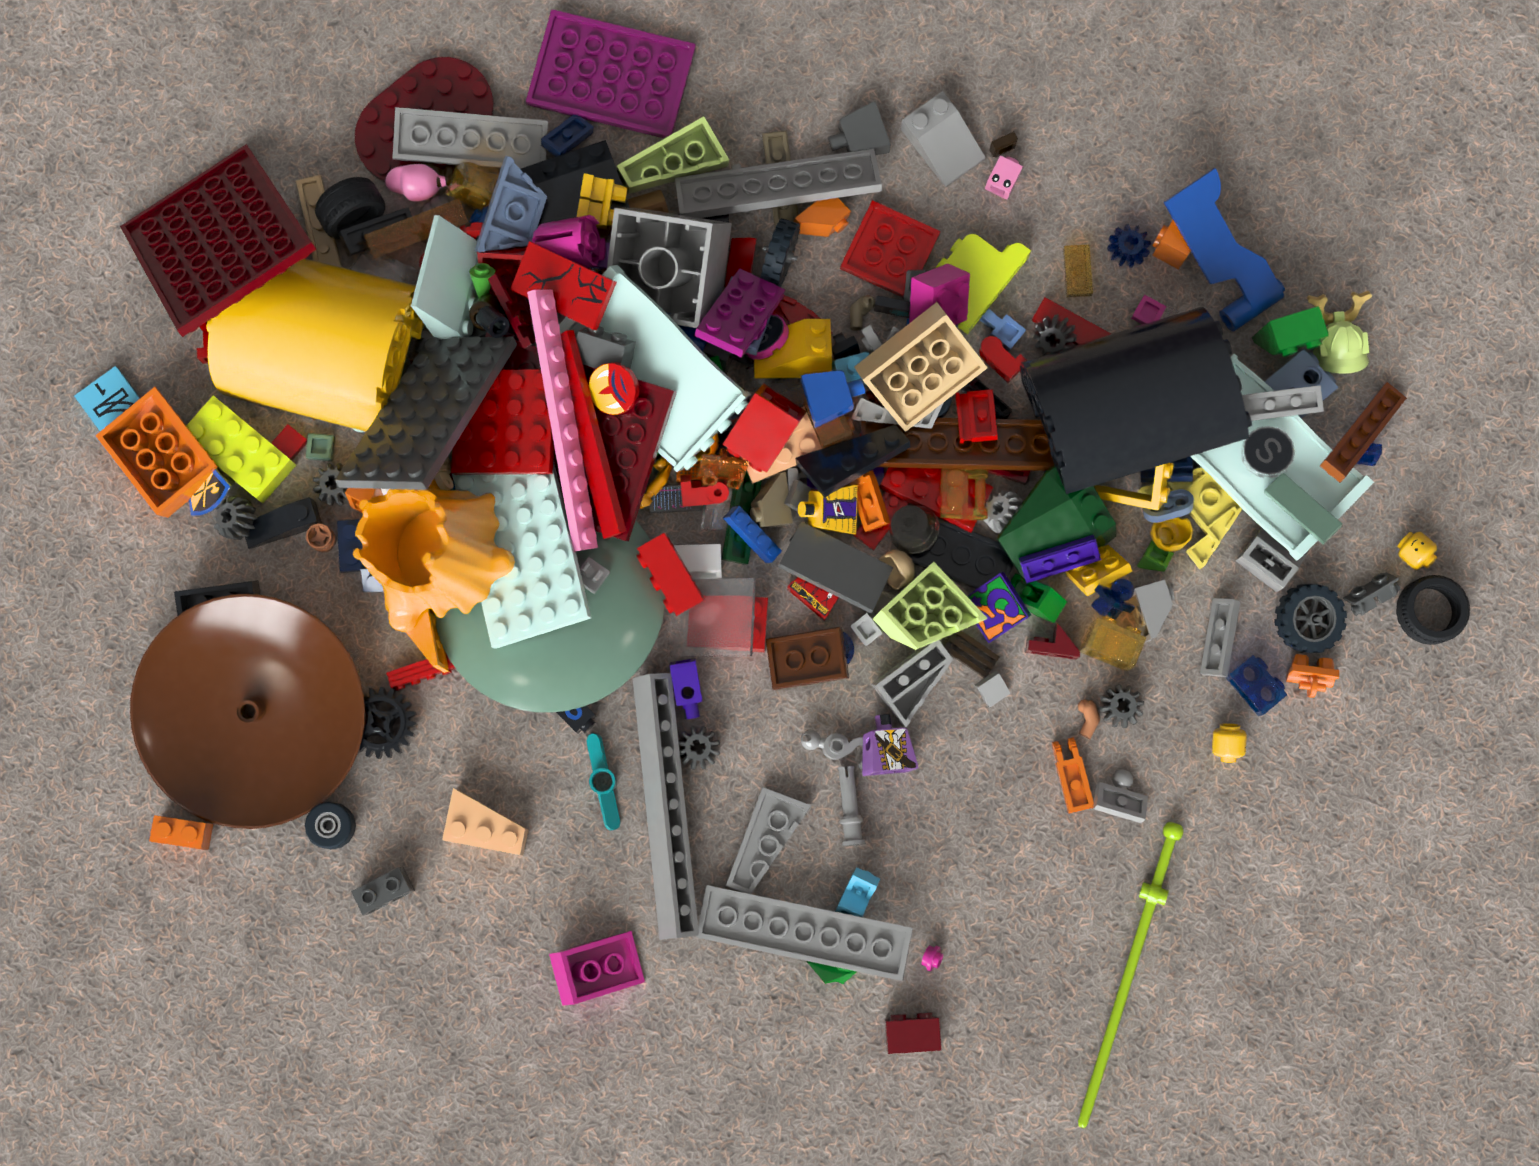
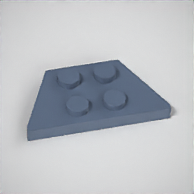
(512, 210)

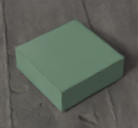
(320, 447)

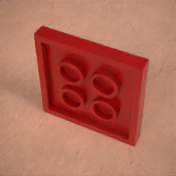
(888, 247)

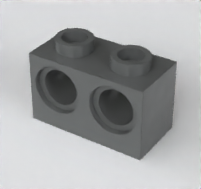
(383, 891)

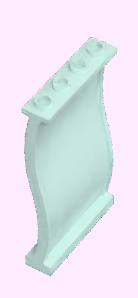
(672, 361)
(1247, 490)

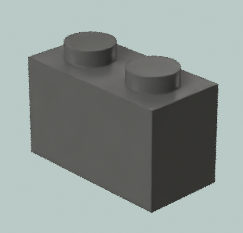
(601, 347)

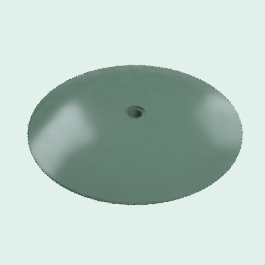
(573, 662)

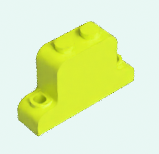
(988, 271)

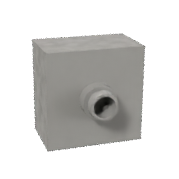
(672, 259)

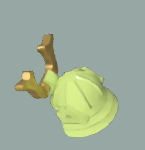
(1346, 345)

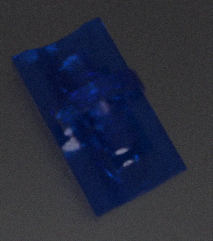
(1112, 599)

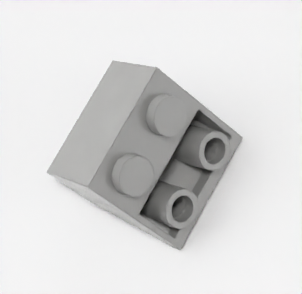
(1269, 560)

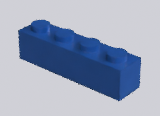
(752, 534)

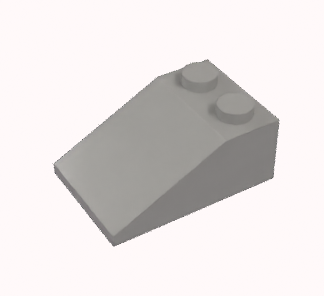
(942, 139)

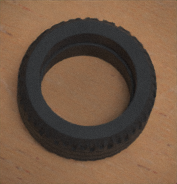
(348, 204)
(1456, 597)

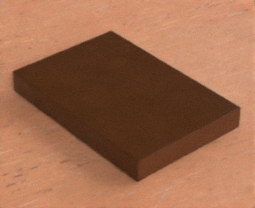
(807, 658)

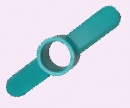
(606, 798)

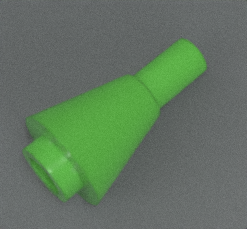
(479, 276)

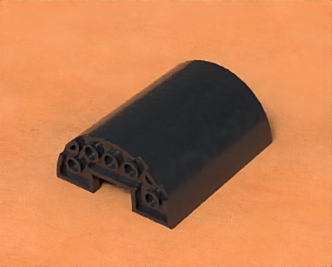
(1137, 399)

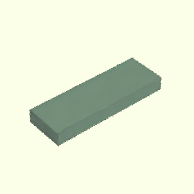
(1303, 508)

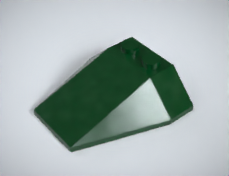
(1055, 518)

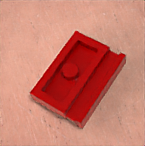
(976, 416)

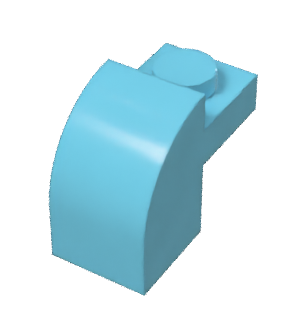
(857, 893)

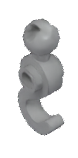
(833, 746)

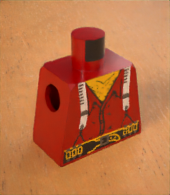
(813, 597)

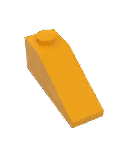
(428, 641)

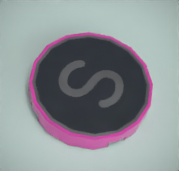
(774, 337)

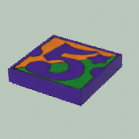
(1000, 605)

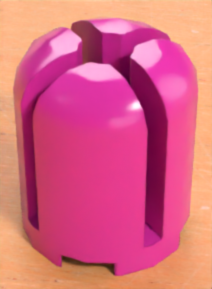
(574, 239)

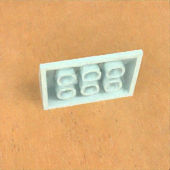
(444, 281)

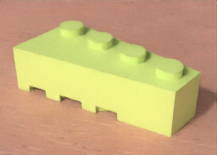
(682, 154)

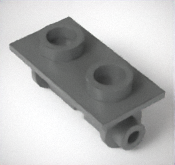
(1382, 586)

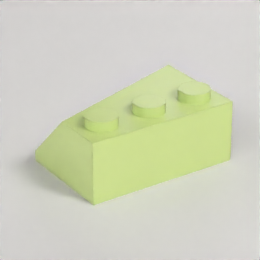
(928, 610)

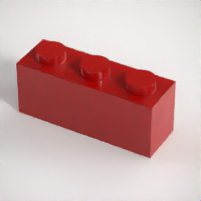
(669, 574)

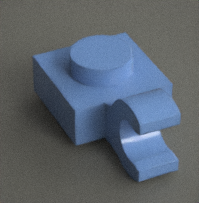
(1005, 329)

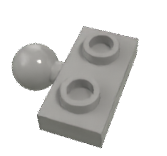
(1120, 801)

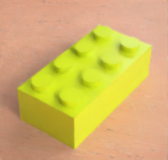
(240, 449)

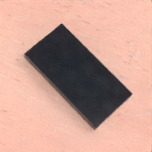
(965, 556)

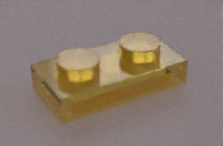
(1078, 270)

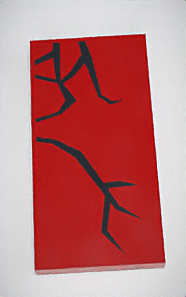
(576, 289)

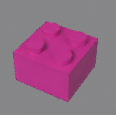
(942, 285)

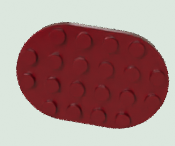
(433, 85)

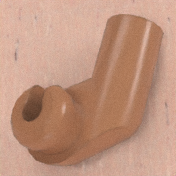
(1091, 716)

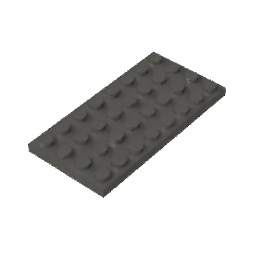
(426, 413)

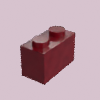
(912, 1034)

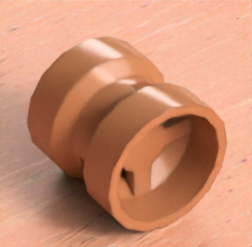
(316, 536)

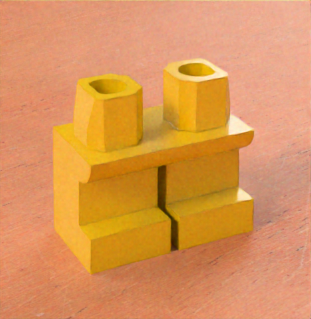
(597, 198)

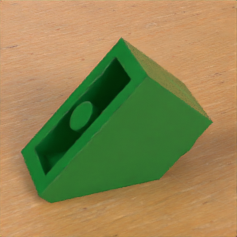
(1039, 598)

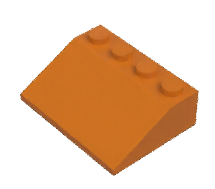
(157, 453)

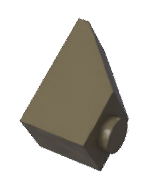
(769, 507)

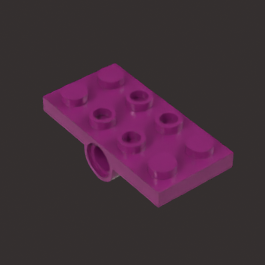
(740, 313)

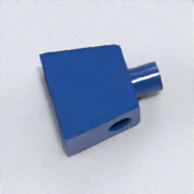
(829, 395)

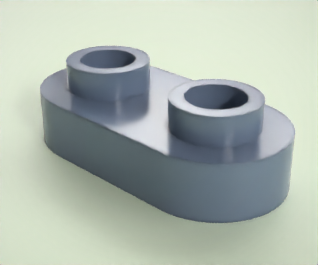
(1171, 509)

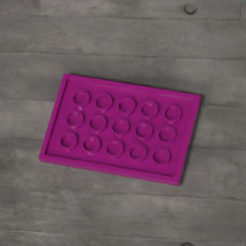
(611, 74)

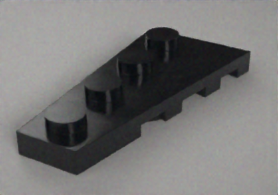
(846, 461)

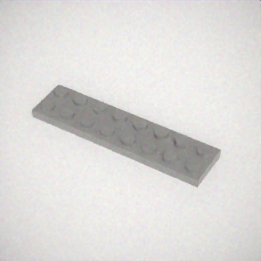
(778, 184)
(805, 932)

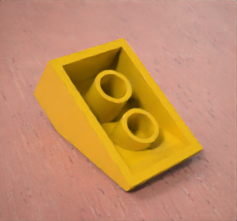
(804, 352)

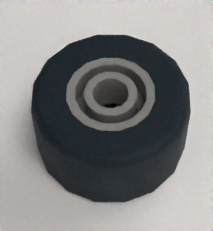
(338, 829)

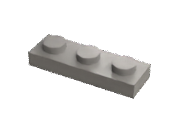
(1284, 403)
(1220, 637)

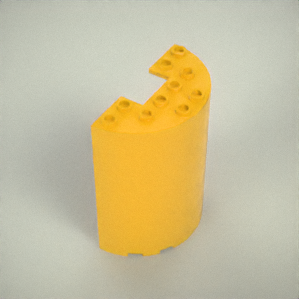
(316, 343)

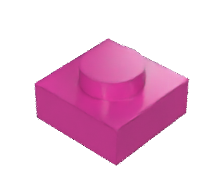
(1148, 310)

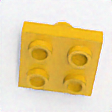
(1103, 572)

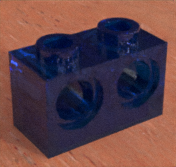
(1251, 690)

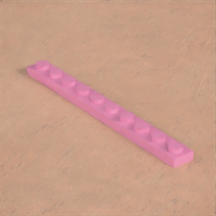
(562, 419)

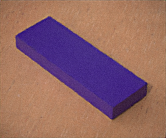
(1060, 559)

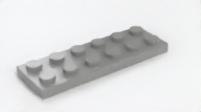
(466, 137)

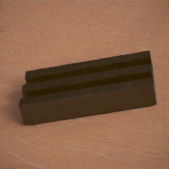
(989, 665)

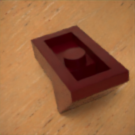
(1060, 646)

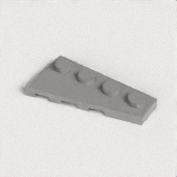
(767, 833)

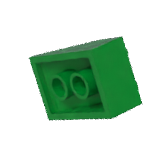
(1292, 332)

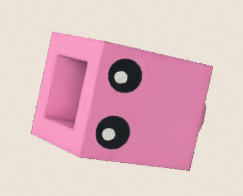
(1004, 176)

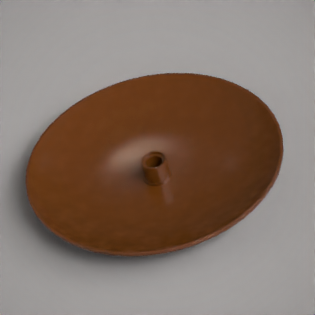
(195, 722)

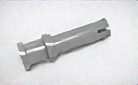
(851, 820)

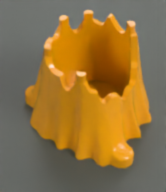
(431, 550)

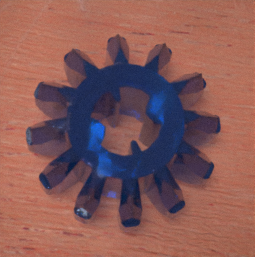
(1135, 238)

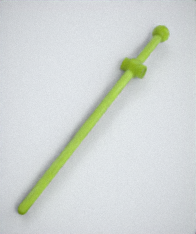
(1153, 894)

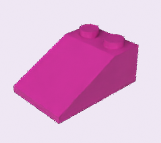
(596, 968)

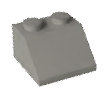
(1151, 607)

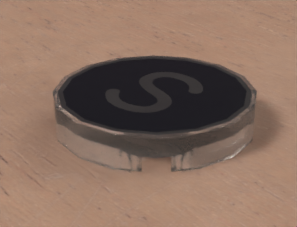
(1267, 452)

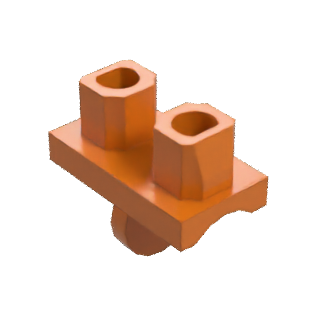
(1312, 677)

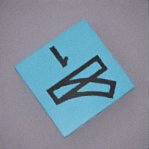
(107, 397)

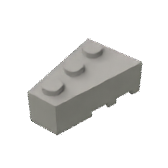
(911, 680)

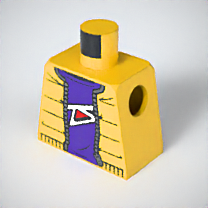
(834, 512)

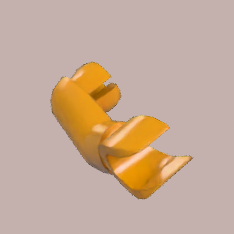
(658, 483)

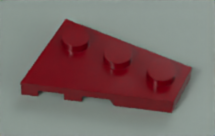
(515, 306)

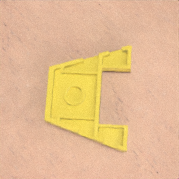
(1212, 511)

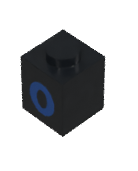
(579, 719)

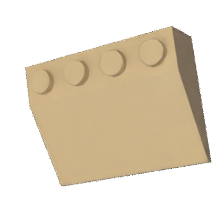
(920, 367)

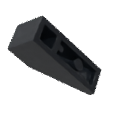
(283, 522)

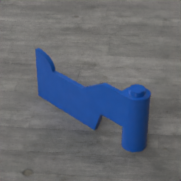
(1220, 254)

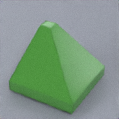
(1155, 558)

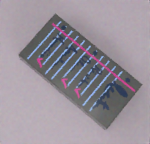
(670, 500)

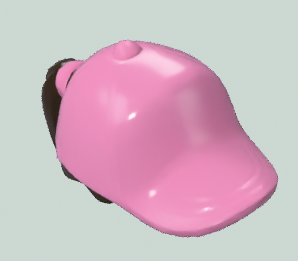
(419, 181)

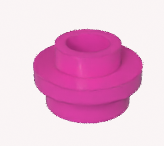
(932, 957)

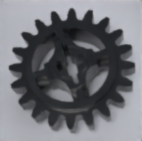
(391, 716)

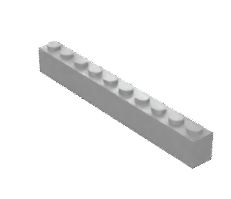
(665, 806)

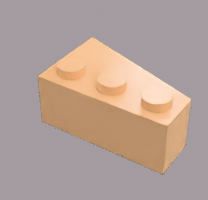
(480, 826)

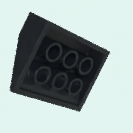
(563, 177)

